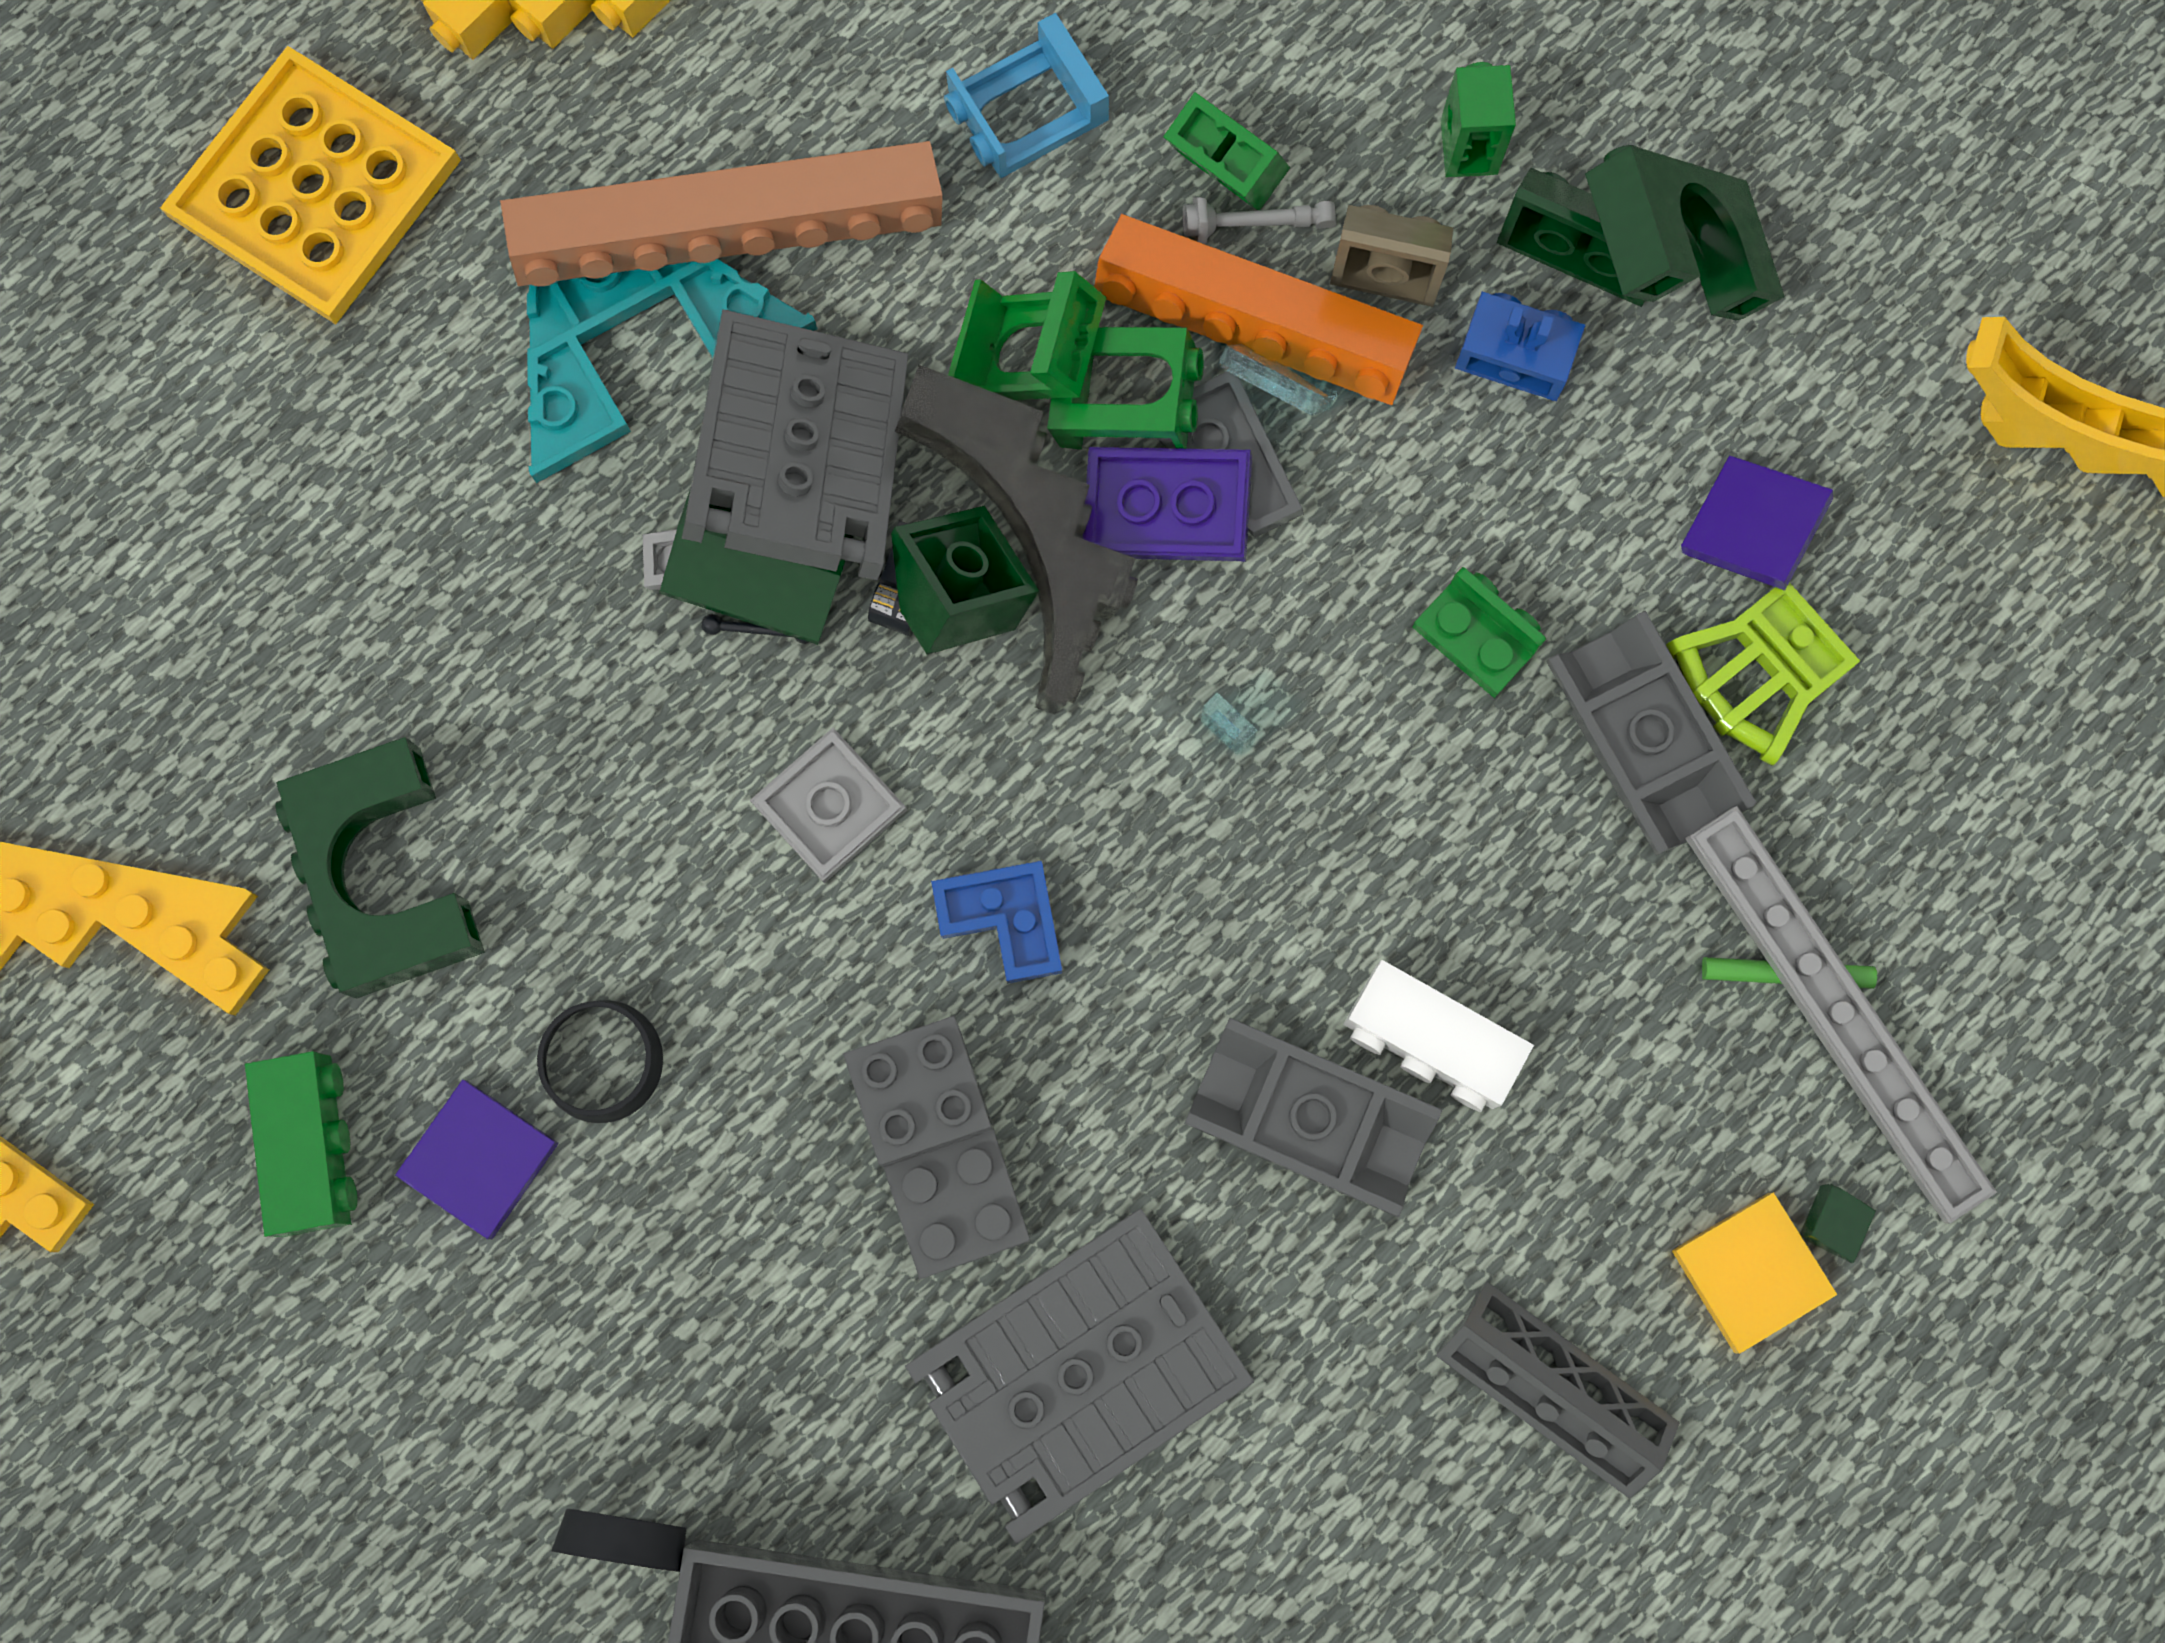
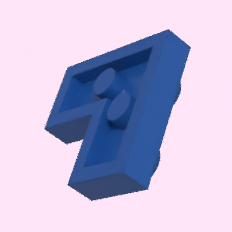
(1015, 905)

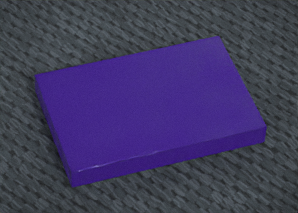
(1170, 502)

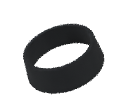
(647, 1083)
(620, 1540)

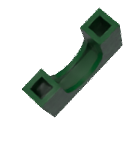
(1679, 224)
(325, 815)

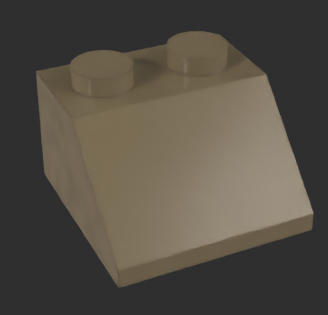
(1392, 254)

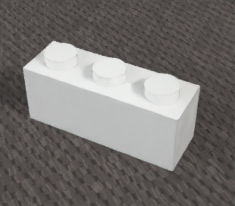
(1437, 1037)

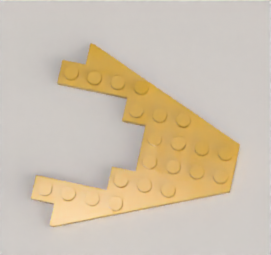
(172, 919)

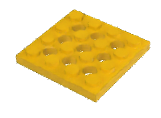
(316, 217)

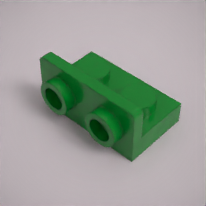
(1480, 631)

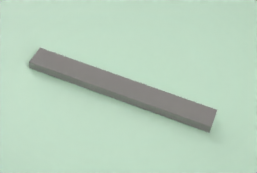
(1841, 1015)

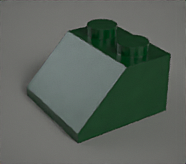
(959, 579)

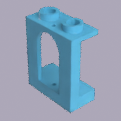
(1052, 50)

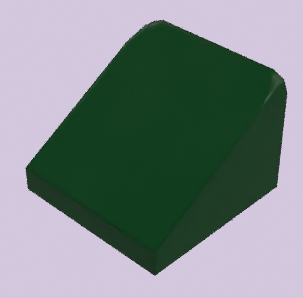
(1837, 1222)

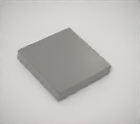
(828, 805)

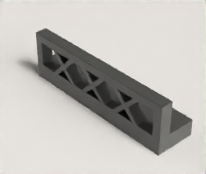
(1555, 1398)

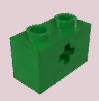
(1477, 120)

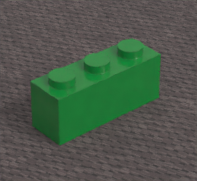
(300, 1144)

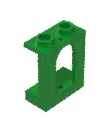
(1065, 345)
(1168, 417)

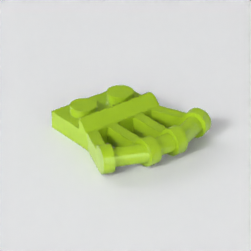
(1790, 646)

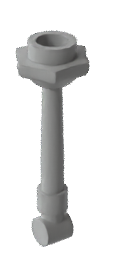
(1201, 218)

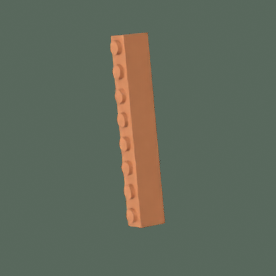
(722, 213)

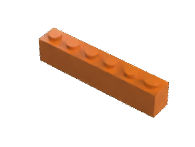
(1256, 307)

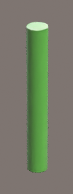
(1761, 972)

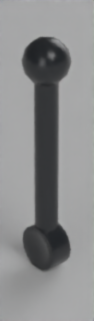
(712, 624)

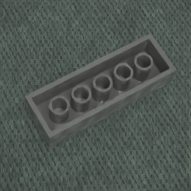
(793, 1598)

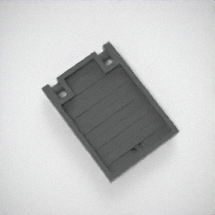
(797, 445)
(1080, 1374)

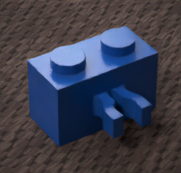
(1520, 345)

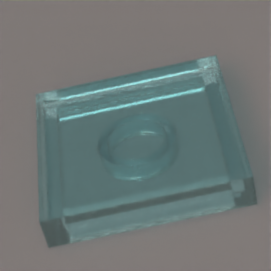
(1277, 379)

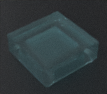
(1228, 724)

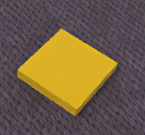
(1754, 1273)

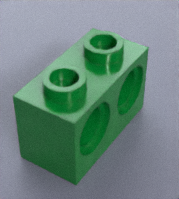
(1227, 151)

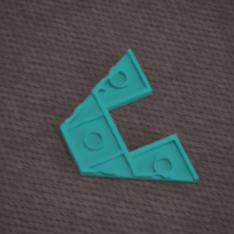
(568, 401)

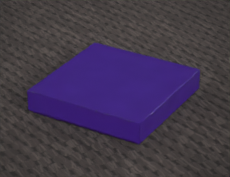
(1757, 522)
(476, 1159)

